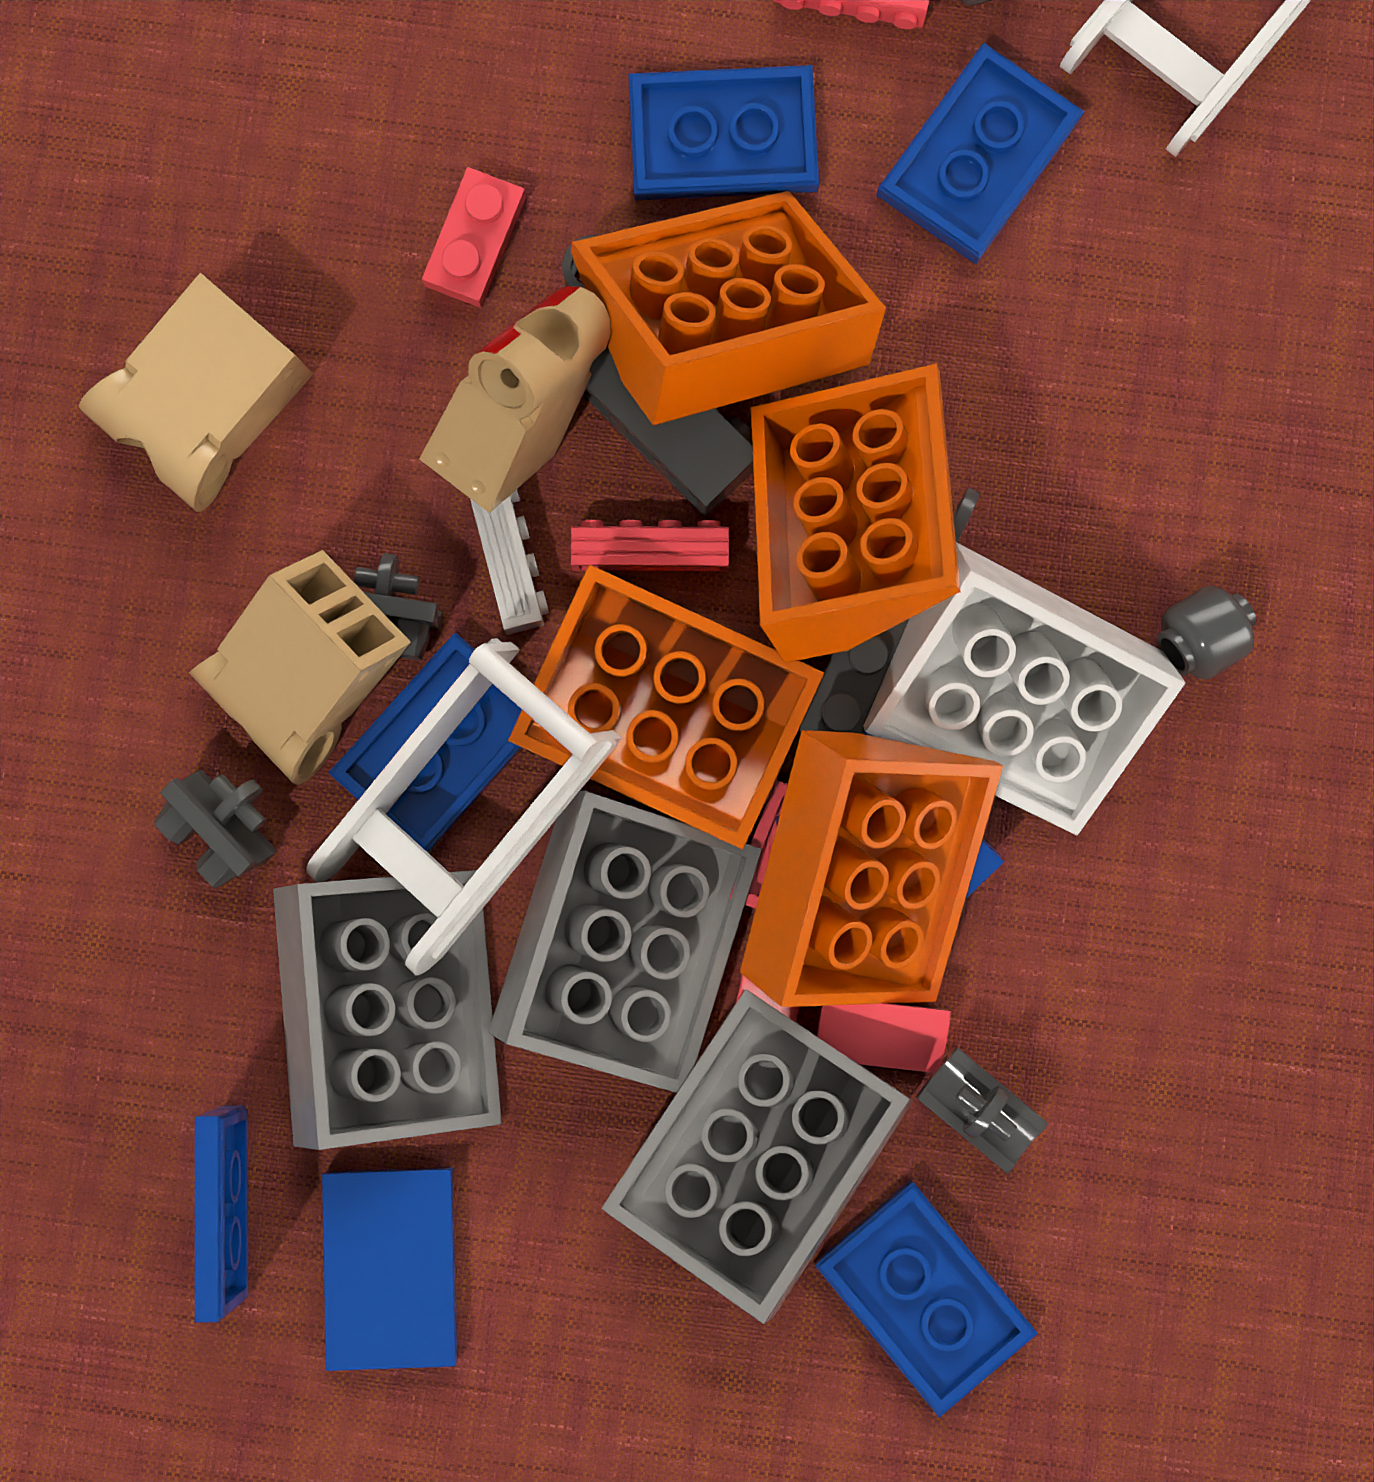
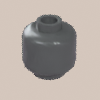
(1207, 632)

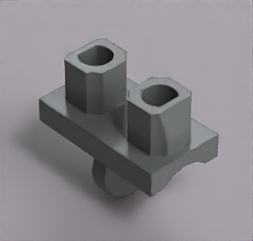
(410, 616)
(222, 819)
(981, 1109)

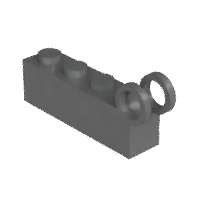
(695, 454)
(856, 674)

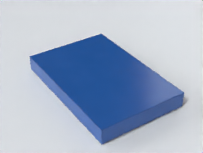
(723, 132)
(979, 153)
(460, 767)
(221, 1211)
(389, 1269)
(925, 1298)

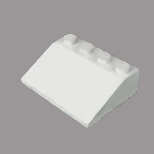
(1026, 685)

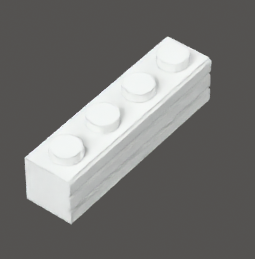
(510, 566)

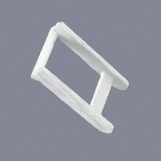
(1176, 61)
(405, 859)

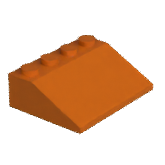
(728, 305)
(852, 511)
(694, 704)
(867, 871)

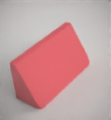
(887, 1034)

